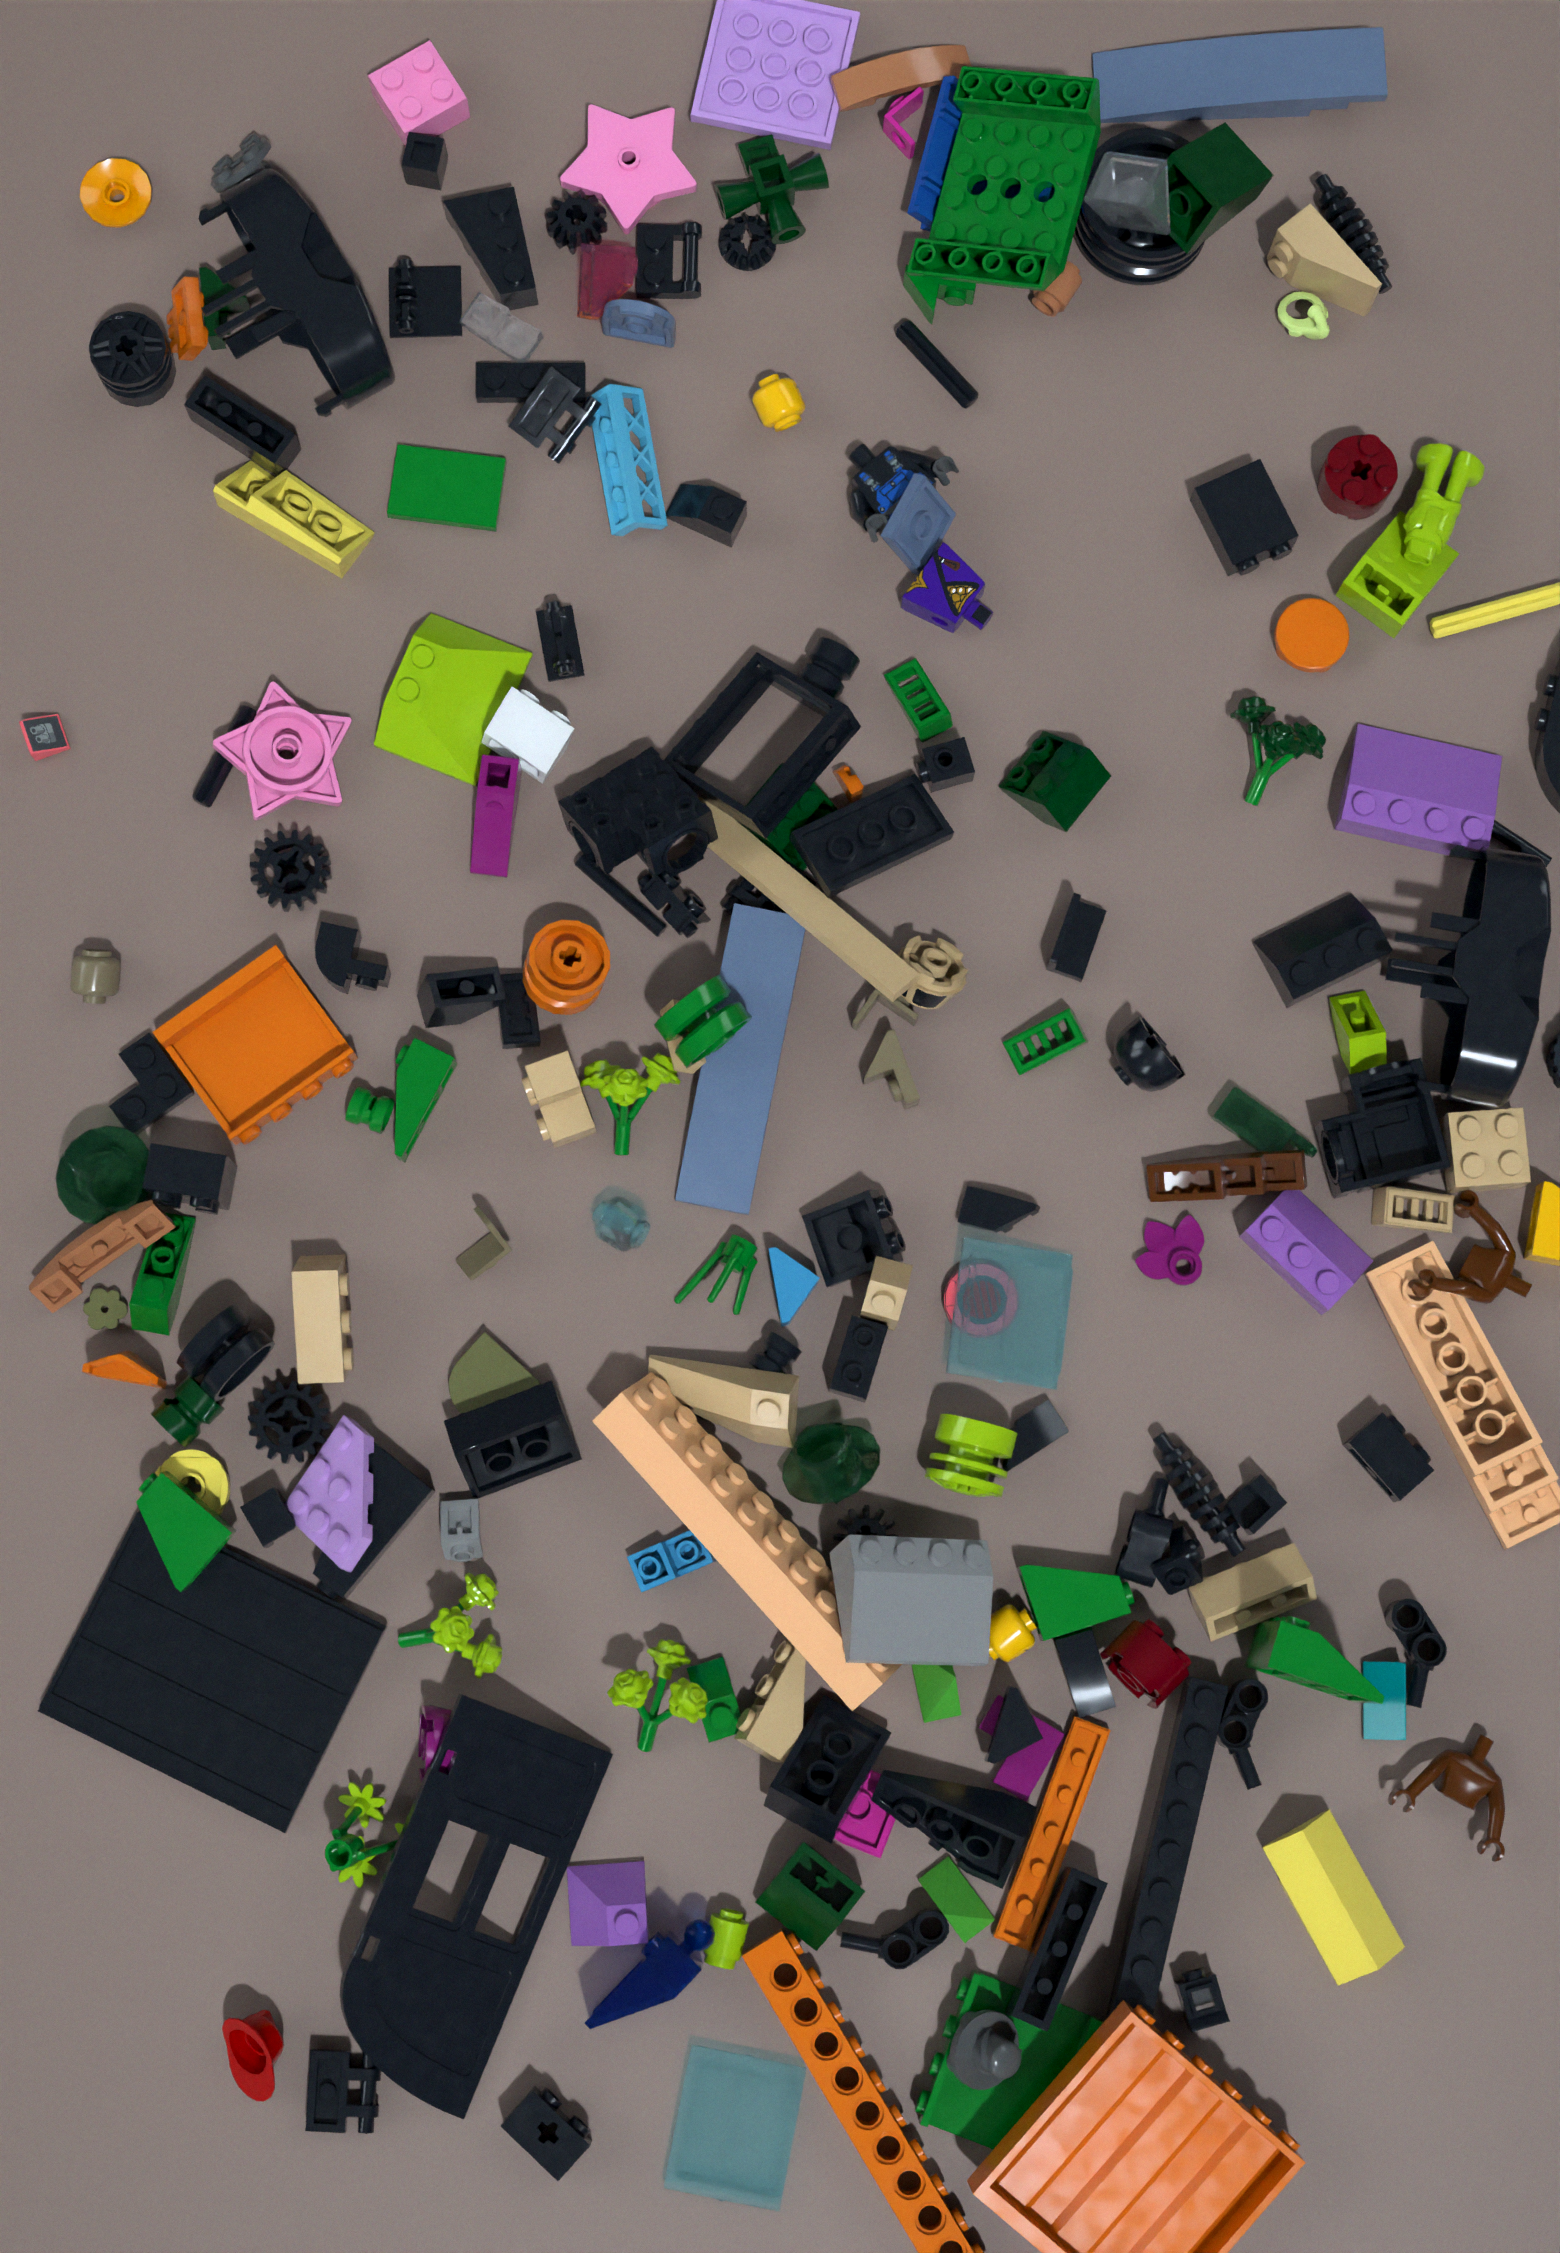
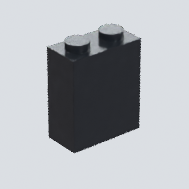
(1244, 518)

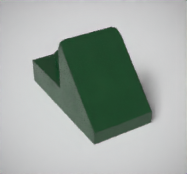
(213, 289)

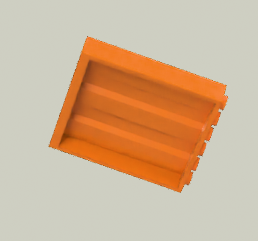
(1136, 2152)

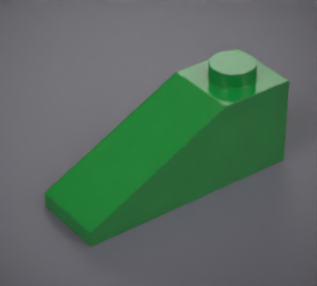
(419, 1084)

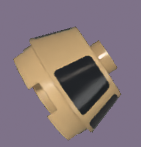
(940, 972)

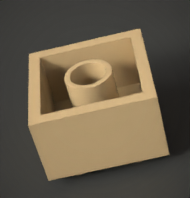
(1485, 1150)

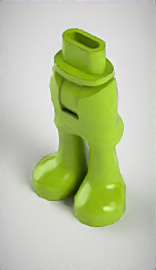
(1433, 516)

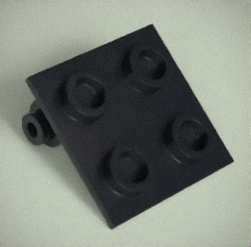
(424, 301)

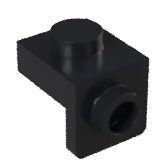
(1183, 1566)

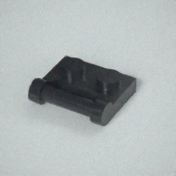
(655, 261)

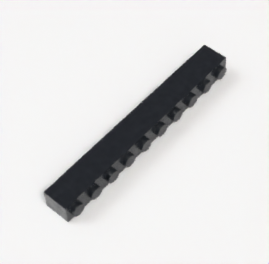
(1168, 1845)

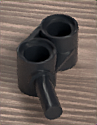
(1147, 1539)
(1410, 1638)
(1247, 1718)
(909, 1932)

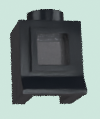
(1201, 1999)

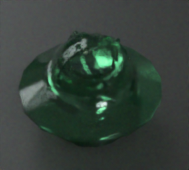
(102, 1173)
(830, 1462)

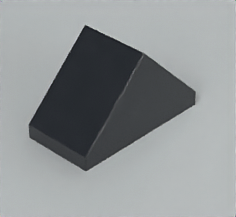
(1013, 1729)

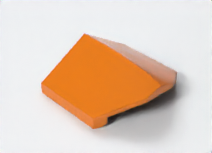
(126, 1368)

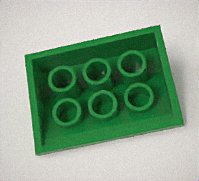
(1305, 1657)

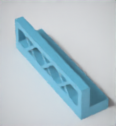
(620, 457)

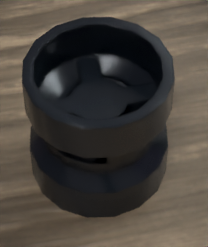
(776, 1355)

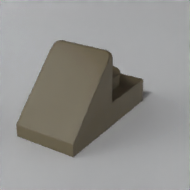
(891, 1061)

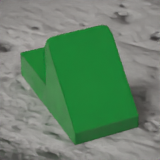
(927, 290)
(722, 1705)

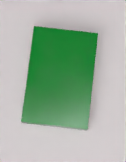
(446, 488)

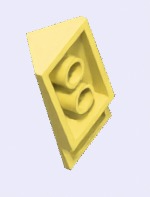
(294, 516)
(1333, 1898)

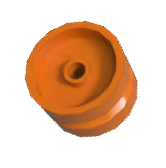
(566, 967)

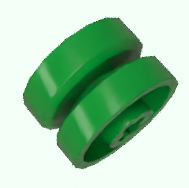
(706, 1025)

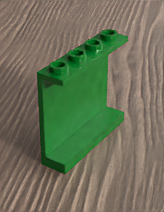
(992, 2112)

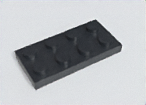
(871, 835)

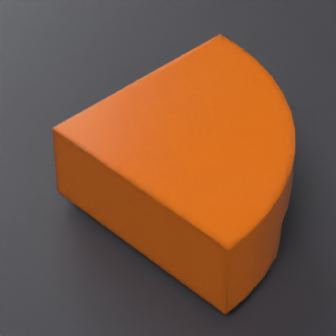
(849, 783)

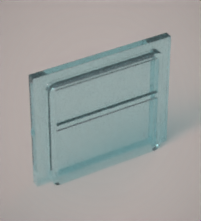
(1010, 1313)
(735, 2127)

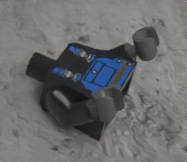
(885, 478)

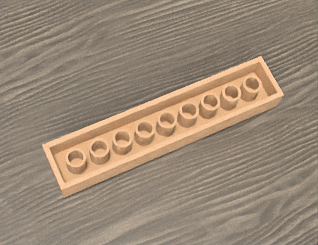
(738, 1528)

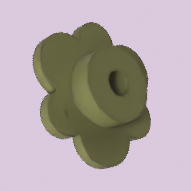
(98, 1300)

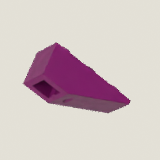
(495, 815)

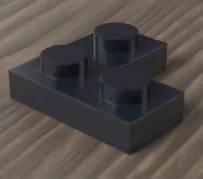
(158, 1090)

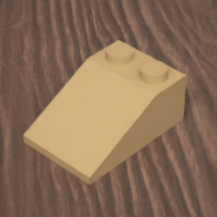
(1321, 263)

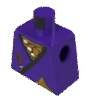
(947, 593)

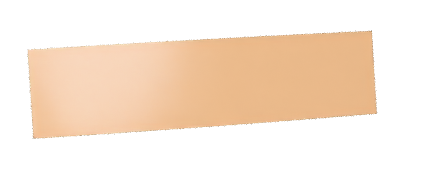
(1470, 1398)

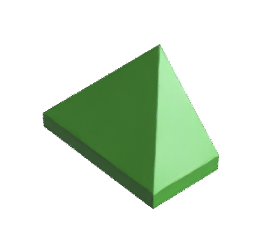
(936, 1691)
(956, 1899)

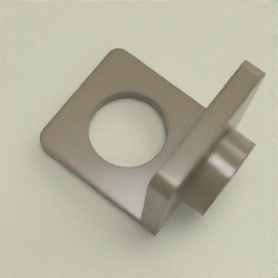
(899, 1007)
(485, 1252)

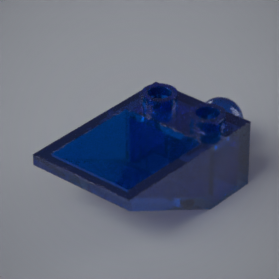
(658, 1976)

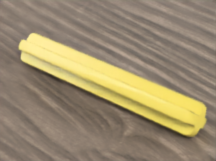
(1495, 611)

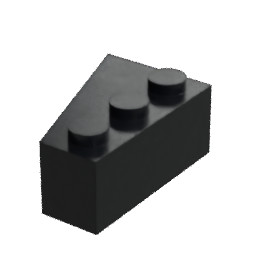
(496, 241)

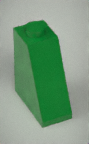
(181, 1527)
(1072, 1599)

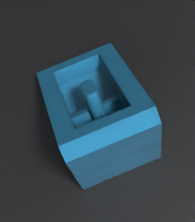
(791, 1284)

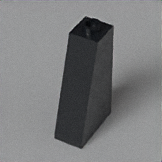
(396, 1501)

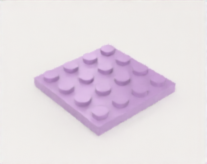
(773, 69)

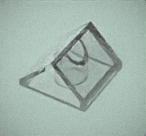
(1131, 192)

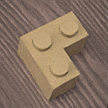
(560, 1098)

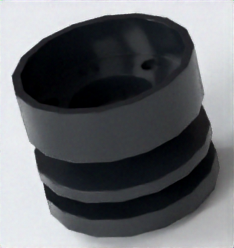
(138, 377)

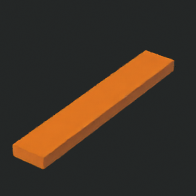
(1051, 1833)

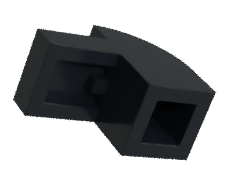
(337, 959)

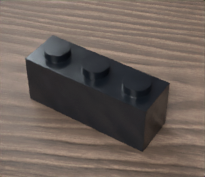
(242, 426)

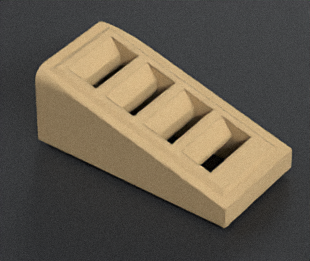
(1389, 1203)

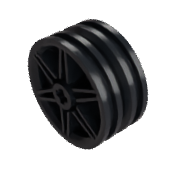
(1138, 258)

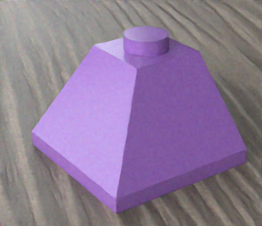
(608, 1904)

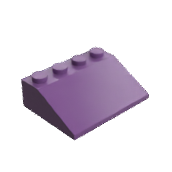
(1418, 792)

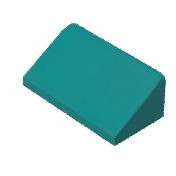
(1387, 1719)

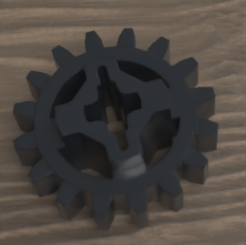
(284, 884)
(291, 1404)

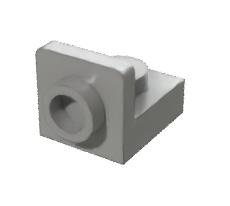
(460, 1530)

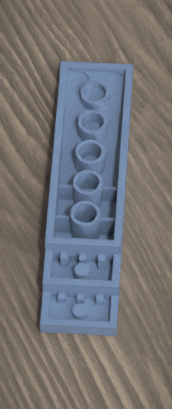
(1242, 76)
(741, 1076)

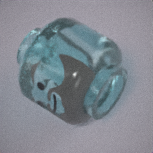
(621, 1223)

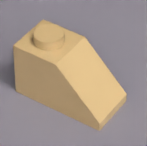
(886, 1292)

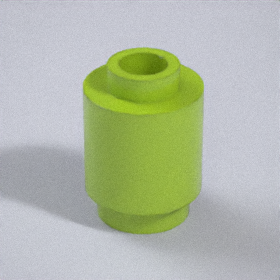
(729, 1938)

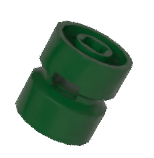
(187, 1411)

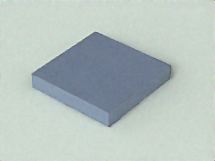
(918, 524)

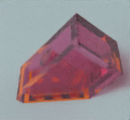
(604, 276)

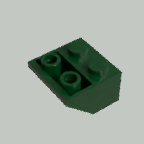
(1055, 780)
(810, 807)
(810, 1895)

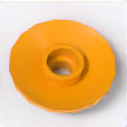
(110, 179)

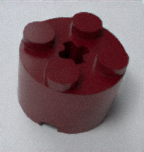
(1366, 459)
(1146, 1662)

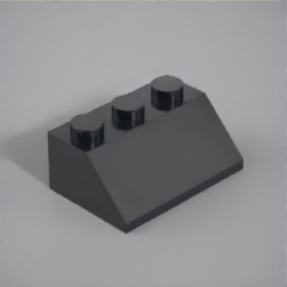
(1322, 949)
(512, 1440)

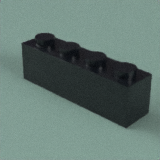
(1056, 1948)

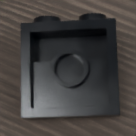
(852, 1235)

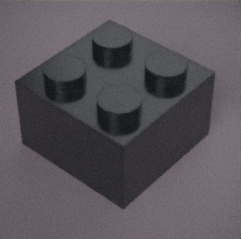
(189, 1177)

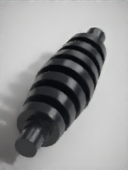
(1352, 228)
(1199, 1494)

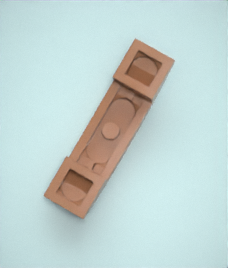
(897, 74)
(96, 1248)

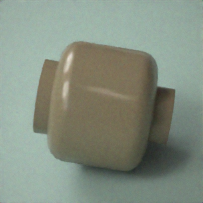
(95, 975)

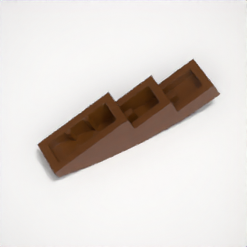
(1226, 1176)

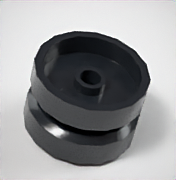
(225, 1352)

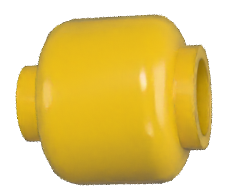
(778, 402)
(1010, 1633)

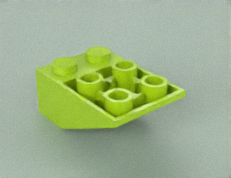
(1387, 585)

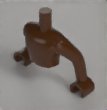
(1485, 1269)
(1467, 1782)

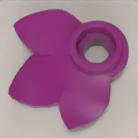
(1170, 1246)

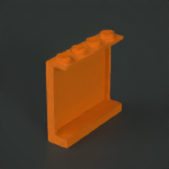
(256, 1046)

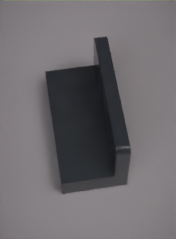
(1076, 939)

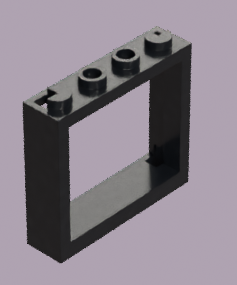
(799, 769)

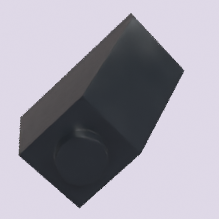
(708, 512)
(459, 995)

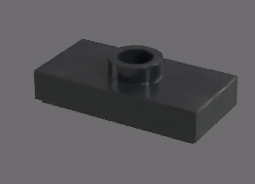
(518, 1015)

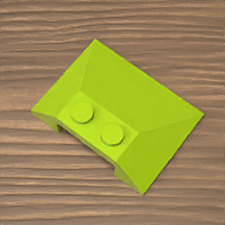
(448, 697)

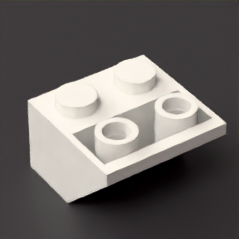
(528, 733)

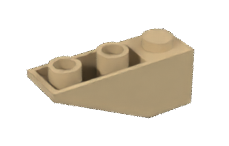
(778, 1710)

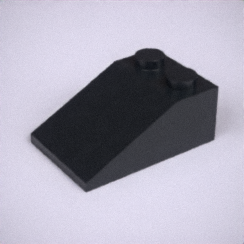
(826, 1769)

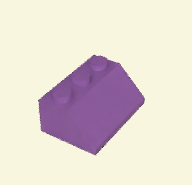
(1306, 1249)

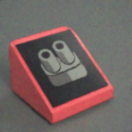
(44, 736)

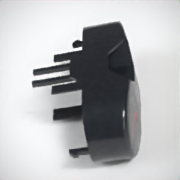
(306, 290)
(1489, 977)

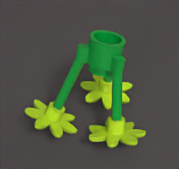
(348, 1850)

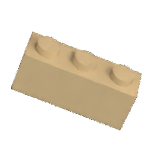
(1252, 1592)

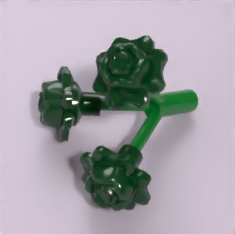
(1277, 741)

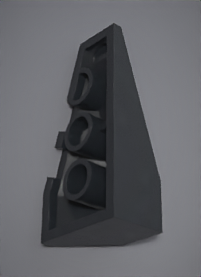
(968, 1821)

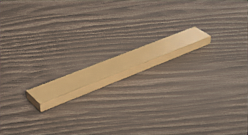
(810, 907)

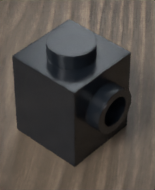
(945, 765)

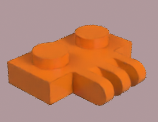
(186, 320)

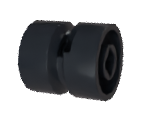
(829, 666)

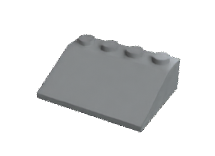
(913, 1600)

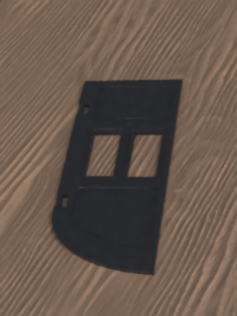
(436, 1986)

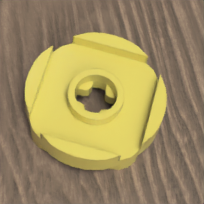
(207, 1473)

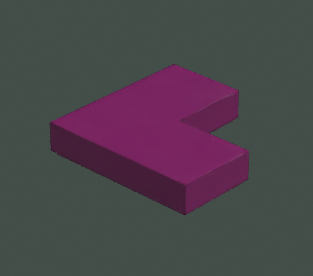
(1024, 1768)

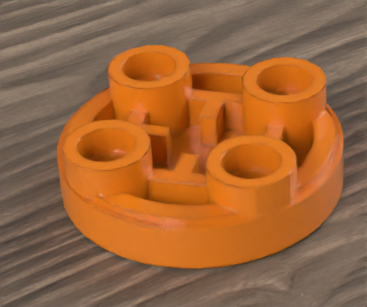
(1311, 635)

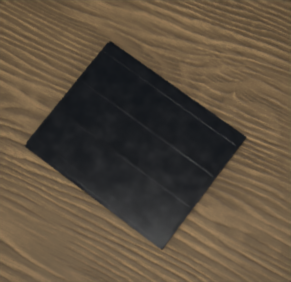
(217, 1681)

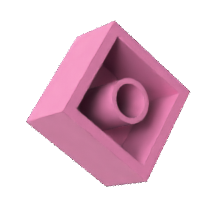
(419, 93)

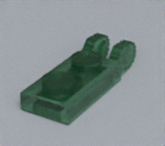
(1258, 1125)

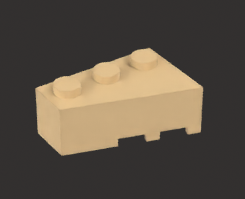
(321, 1319)

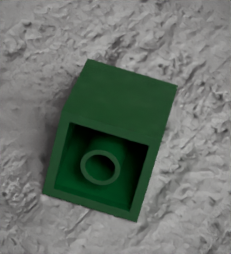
(1211, 184)

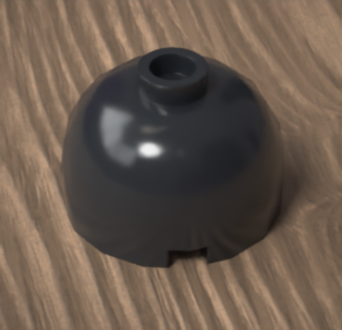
(1145, 1058)

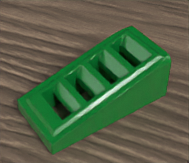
(930, 720)
(1053, 1022)

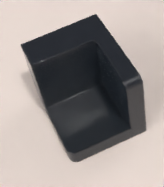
(425, 161)
(1255, 1504)
(268, 1516)

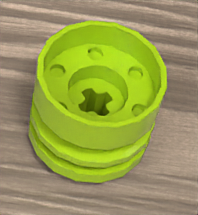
(971, 1455)

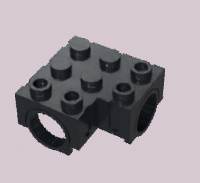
(639, 812)
(1386, 1135)

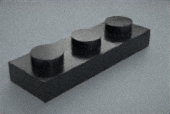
(518, 380)

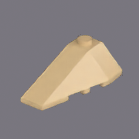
(737, 1398)

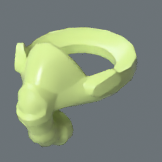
(1312, 327)

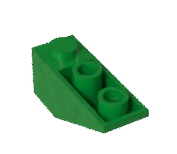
(162, 1278)

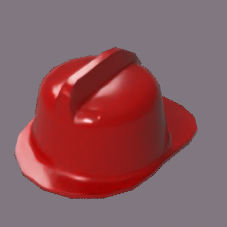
(252, 2051)

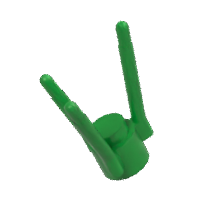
(736, 1255)

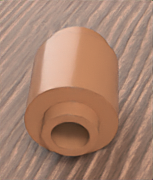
(1059, 292)

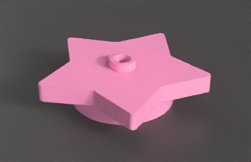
(634, 187)
(280, 727)

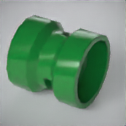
(369, 1109)

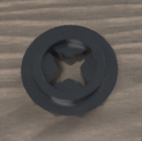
(736, 253)

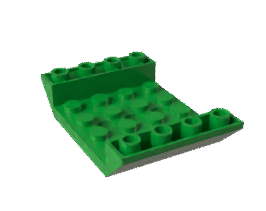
(1011, 132)

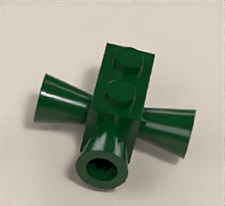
(772, 187)

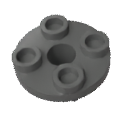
(242, 165)
(984, 2049)

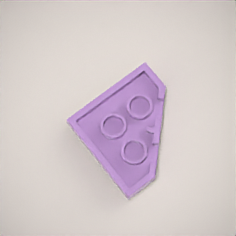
(335, 1495)

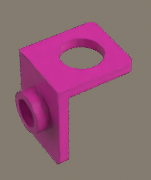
(897, 113)

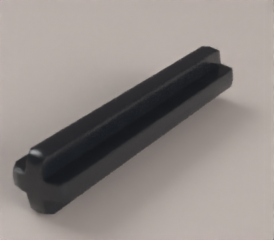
(936, 364)
(219, 766)

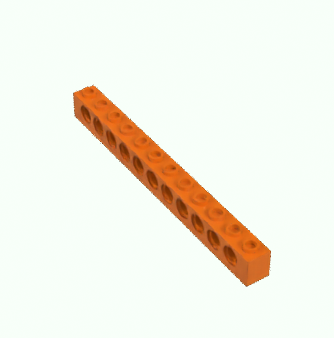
(762, 1961)

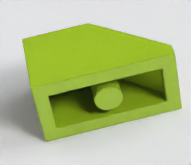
(1358, 1031)

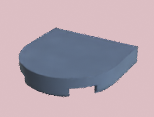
(639, 322)

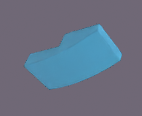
(669, 1560)

